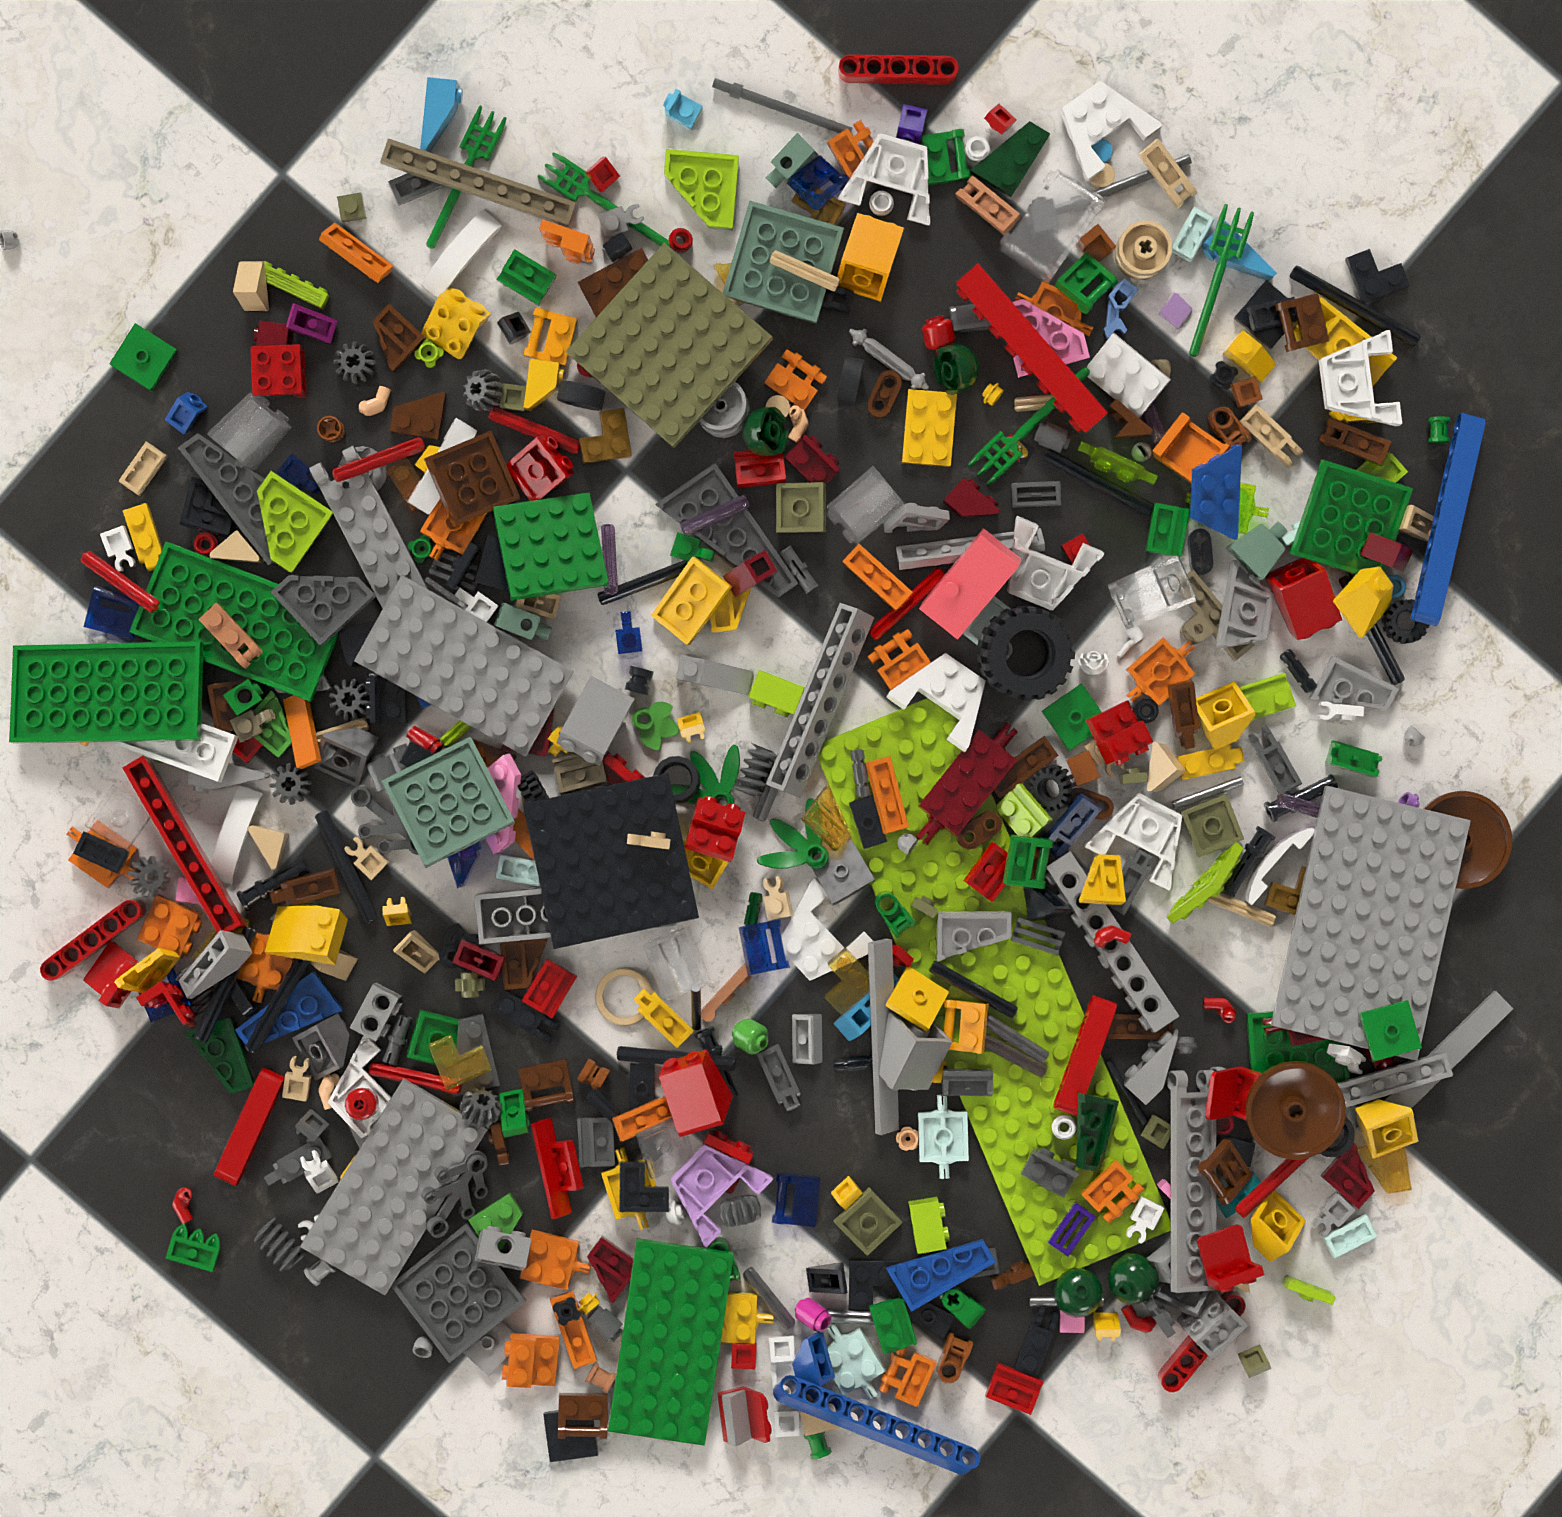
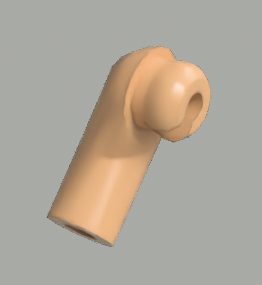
(376, 404)
(799, 422)
(326, 1088)

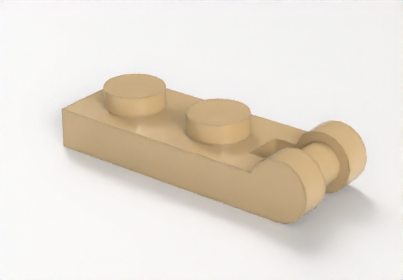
(1167, 172)

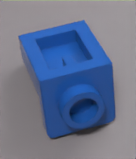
(185, 412)

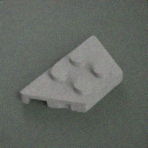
(1244, 610)

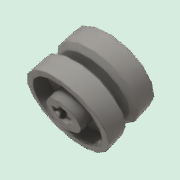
(730, 418)

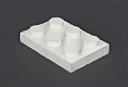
(1126, 375)

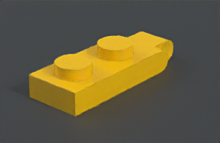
(144, 535)
(1210, 761)
(663, 1017)

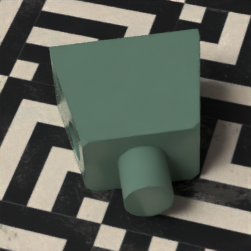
(798, 152)
(1259, 549)
(510, 619)

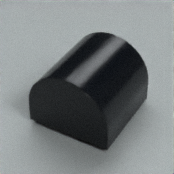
(617, 247)
(513, 327)

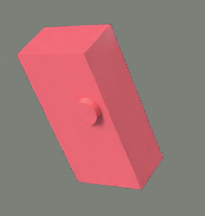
(970, 583)

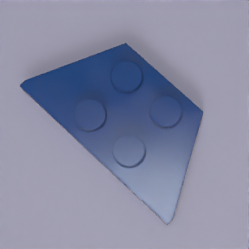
(1217, 492)

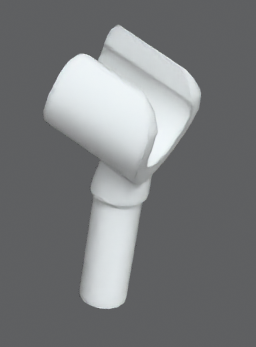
(1135, 635)

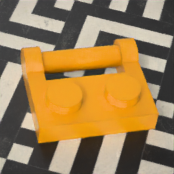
(558, 338)
(972, 1025)

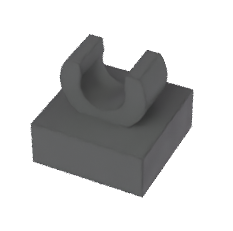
(311, 1126)

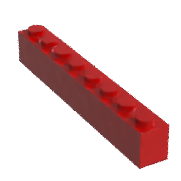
(1031, 347)
(183, 845)

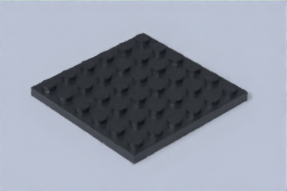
(597, 881)

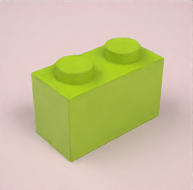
(776, 693)
(927, 1225)

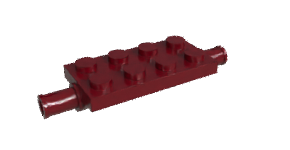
(967, 783)

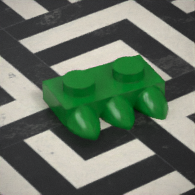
(194, 1250)

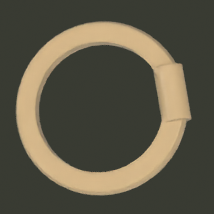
(644, 983)

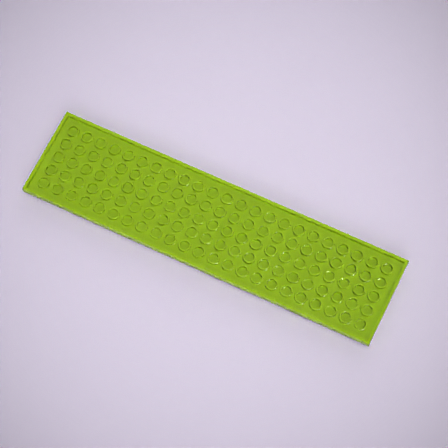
(1033, 980)

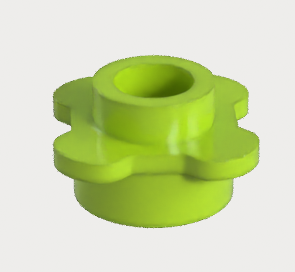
(436, 352)

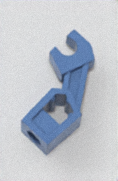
(1113, 321)

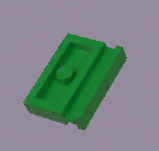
(526, 277)
(1167, 530)
(893, 1324)

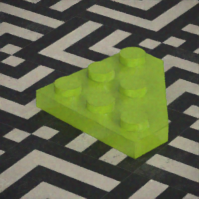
(705, 183)
(290, 520)
(1207, 884)

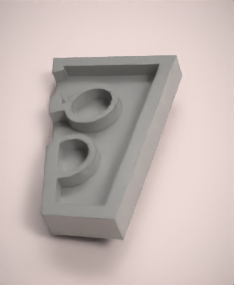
(1352, 686)
(970, 929)

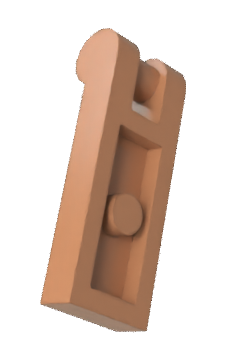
(988, 205)
(230, 635)
(725, 994)

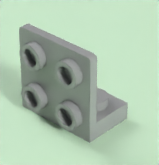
(1214, 1327)

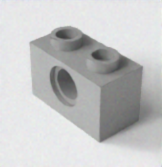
(488, 1252)

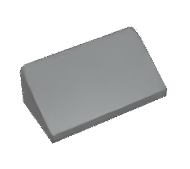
(807, 1038)
(736, 1417)

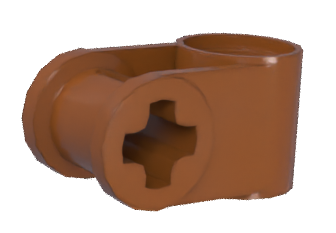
(1230, 429)
(953, 1356)

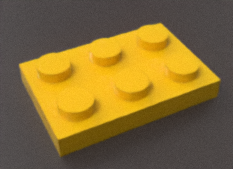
(929, 428)
(691, 600)

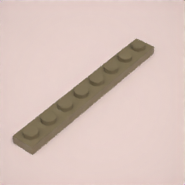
(478, 182)

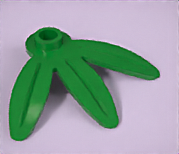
(709, 779)
(805, 848)

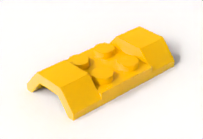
(1344, 334)

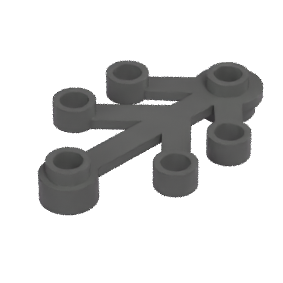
(393, 825)
(455, 1190)

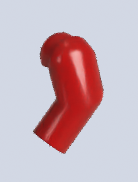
(1110, 933)
(1222, 1006)
(181, 1204)
(1136, 1322)

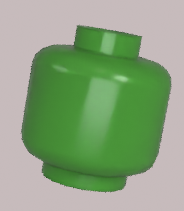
(750, 1036)

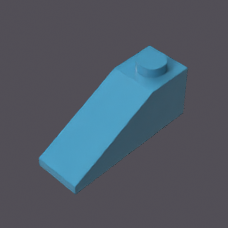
(439, 109)
(1249, 263)
(857, 1018)

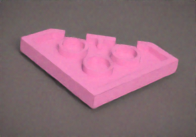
(1062, 338)
(506, 778)

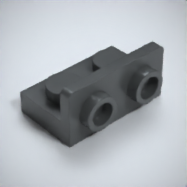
(1049, 1171)

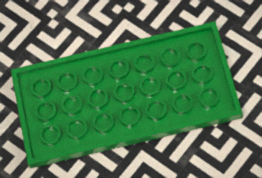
(192, 583)
(106, 692)
(670, 1341)

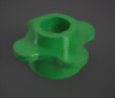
(415, 547)

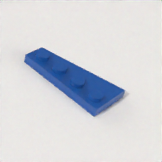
(306, 1005)
(936, 1273)

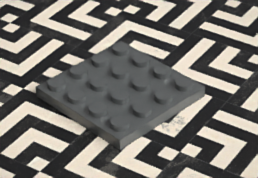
(457, 1296)

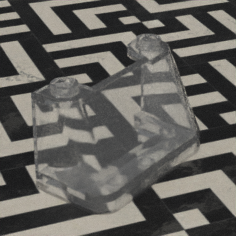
(1052, 225)

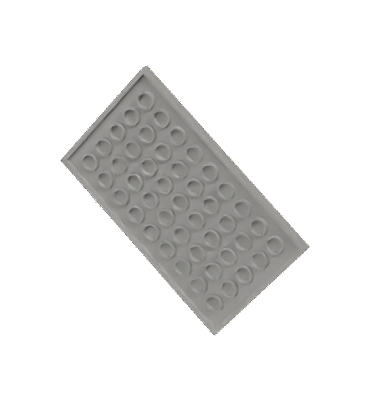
(1369, 915)

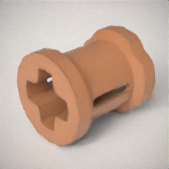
(600, 1377)

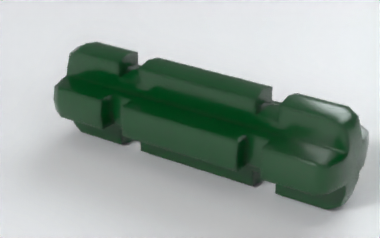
(753, 908)

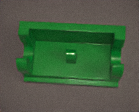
(1353, 759)

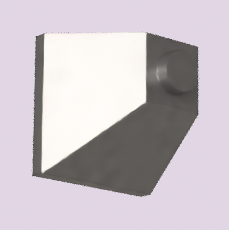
(346, 754)
(324, 1046)

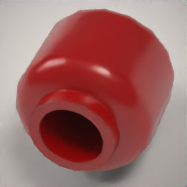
(938, 333)
(370, 1103)

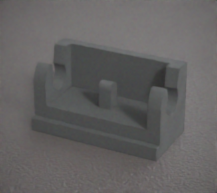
(965, 320)
(967, 1082)

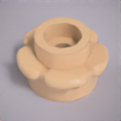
(903, 1143)

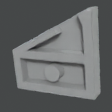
(917, 518)

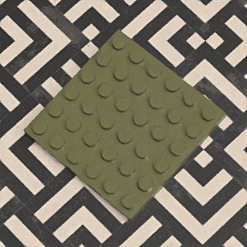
(669, 345)

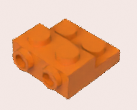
(573, 244)
(170, 926)
(530, 1360)

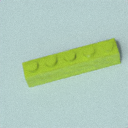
(295, 287)

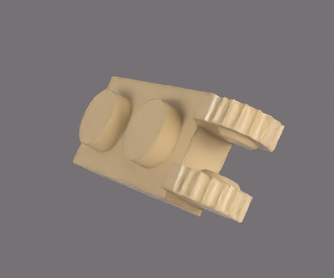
(1270, 434)

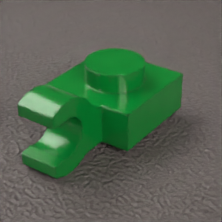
(687, 547)

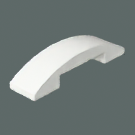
(460, 253)
(426, 494)
(234, 833)
(1255, 886)
(782, 1356)

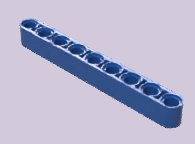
(1448, 519)
(865, 1427)

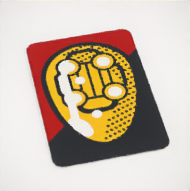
(1024, 448)

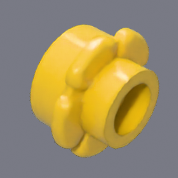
(992, 393)
(588, 1303)

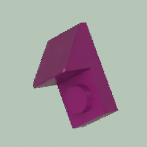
(311, 323)

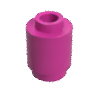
(812, 1314)

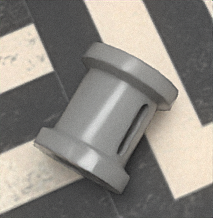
(319, 1271)

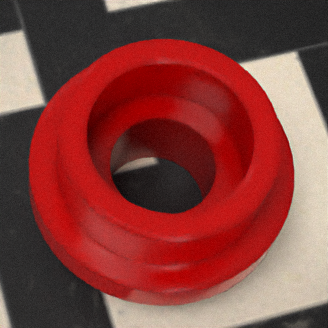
(685, 235)
(198, 543)

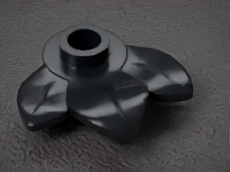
(451, 943)

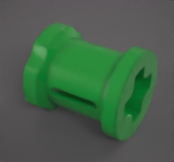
(1439, 430)
(818, 1445)

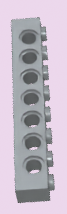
(820, 700)
(1164, 1011)

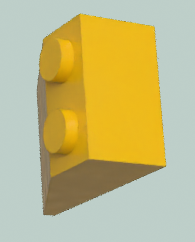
(307, 933)

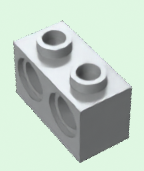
(371, 1008)

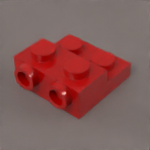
(540, 468)
(1119, 733)
(715, 829)

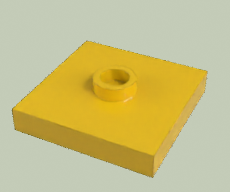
(917, 998)

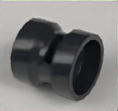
(639, 679)

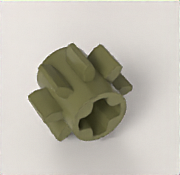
(469, 984)

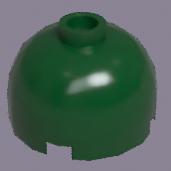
(956, 368)
(765, 431)
(1132, 1279)
(1078, 1292)

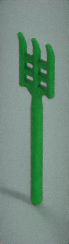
(474, 154)
(583, 189)
(1224, 253)
(1011, 442)

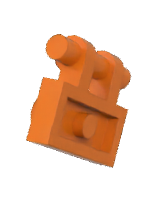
(846, 149)
(791, 386)
(904, 665)
(1107, 1186)
(915, 1378)

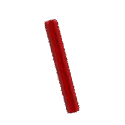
(533, 429)
(378, 459)
(120, 581)
(919, 593)
(418, 1078)
(1267, 1186)

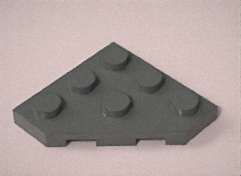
(323, 602)

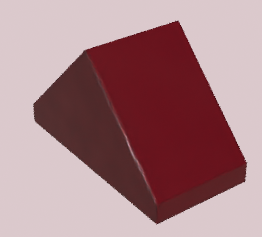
(1386, 552)
(479, 959)

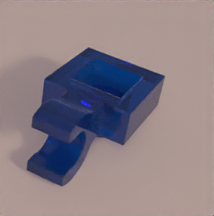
(297, 473)
(628, 638)

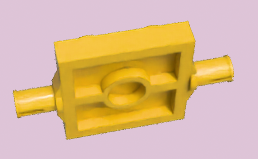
(612, 1179)
(742, 1318)

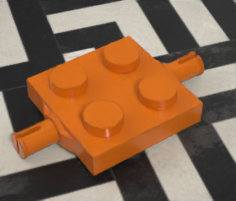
(1058, 305)
(441, 531)
(1158, 668)
(97, 872)
(264, 969)
(552, 1260)

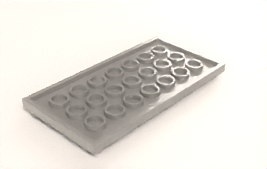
(464, 665)
(378, 1203)

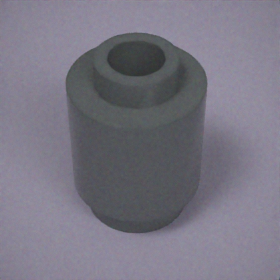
(1052, 436)
(605, 1324)

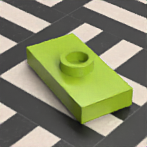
(1308, 1291)

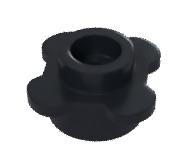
(1230, 373)
(569, 1304)

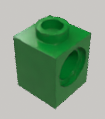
(232, 697)

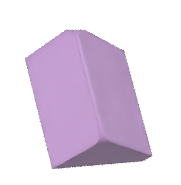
(1175, 310)

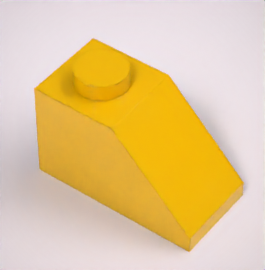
(1250, 356)
(541, 382)

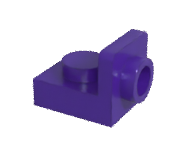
(911, 123)

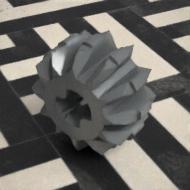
(356, 371)
(483, 390)
(343, 695)
(295, 790)
(150, 885)
(480, 1107)
(740, 1210)

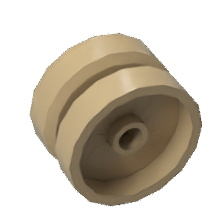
(1150, 237)

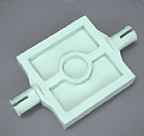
(943, 1136)
(853, 1361)

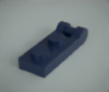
(1072, 824)

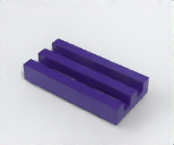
(1059, 1246)

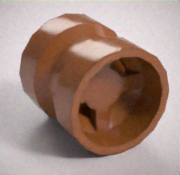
(326, 428)
(589, 1070)

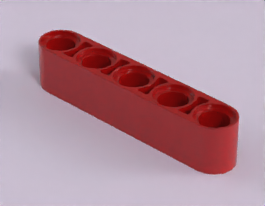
(908, 62)
(82, 944)
(1085, 1054)
(249, 1126)
(1189, 1347)

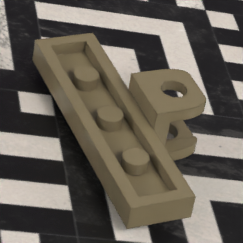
(1207, 617)

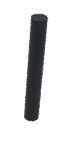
(696, 1006)
(1126, 1093)

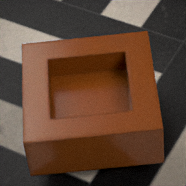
(1246, 391)

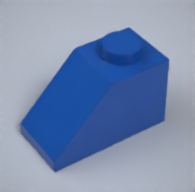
(813, 1360)

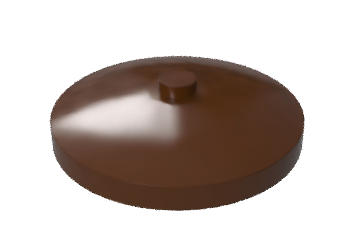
(1488, 836)
(1295, 1110)

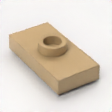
(143, 468)

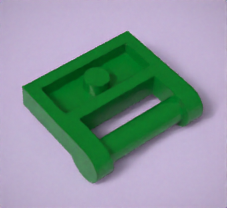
(938, 158)
(1080, 276)
(1021, 859)

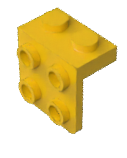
(454, 322)

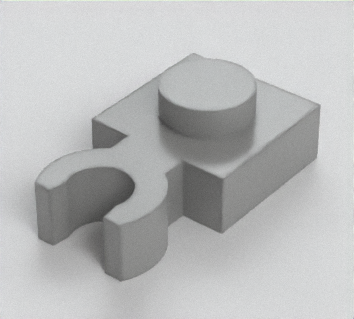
(616, 220)
(1335, 1211)

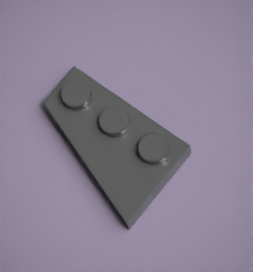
(471, 1035)

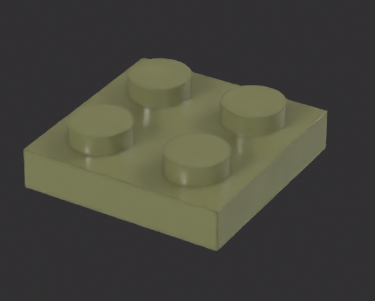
(800, 507)
(1212, 825)
(868, 1221)

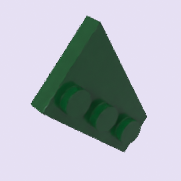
(1012, 159)
(225, 1055)
(1093, 1129)

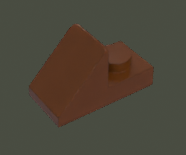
(1133, 427)

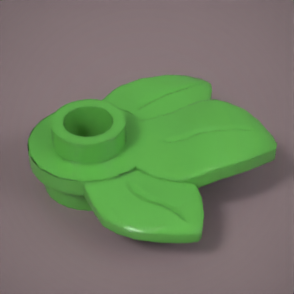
(658, 726)

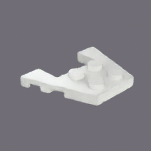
(1097, 115)
(896, 166)
(1349, 384)
(1042, 577)
(950, 687)
(1150, 828)
(809, 941)
(355, 1078)

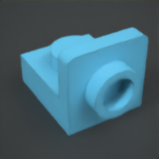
(682, 109)

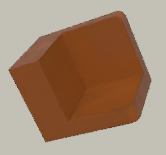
(1096, 243)
(1082, 768)

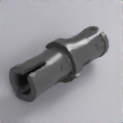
(788, 555)
(397, 1039)

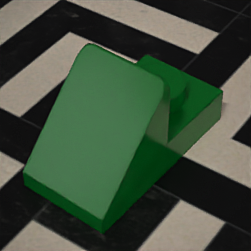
(514, 1114)

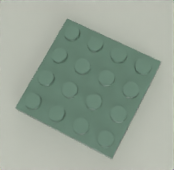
(764, 285)
(448, 802)

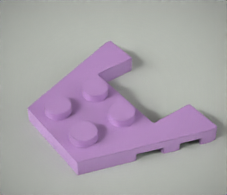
(706, 1179)

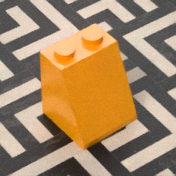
(869, 256)

